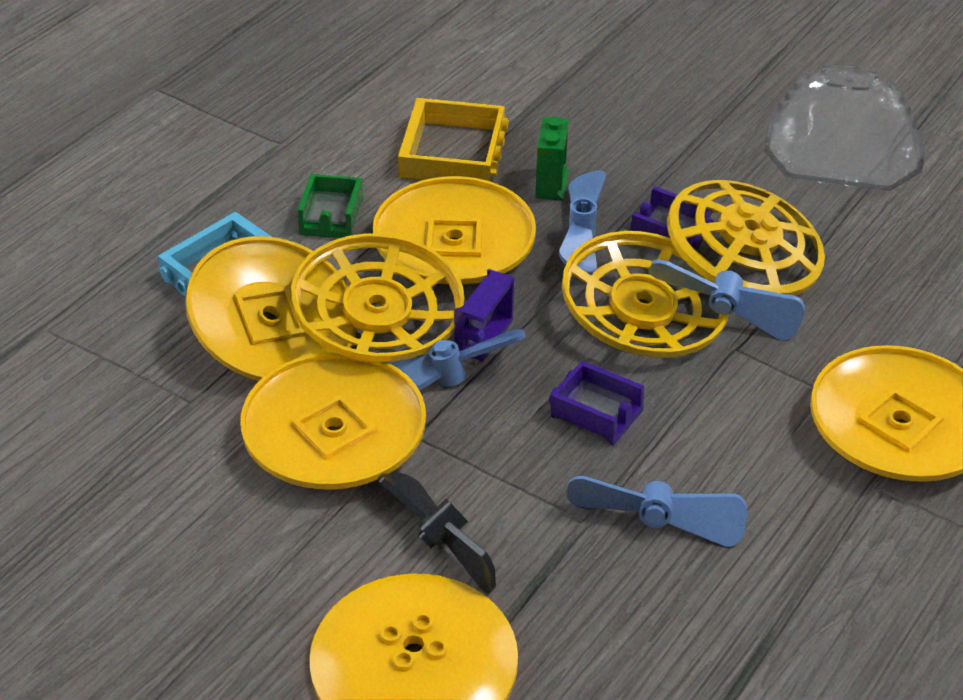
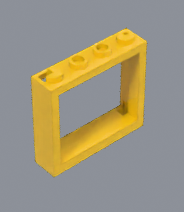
(451, 114)

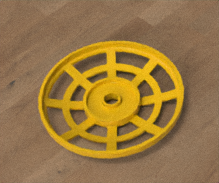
(733, 228)
(378, 290)
(626, 294)

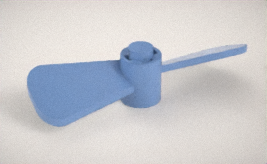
(583, 196)
(770, 311)
(446, 362)
(710, 516)

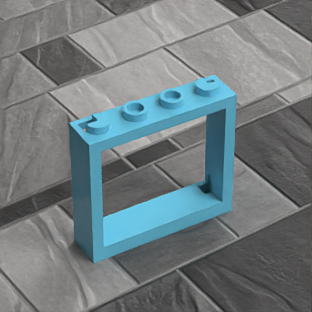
(173, 261)

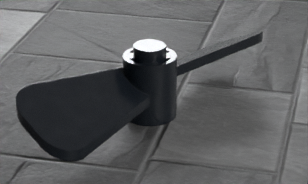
(442, 526)

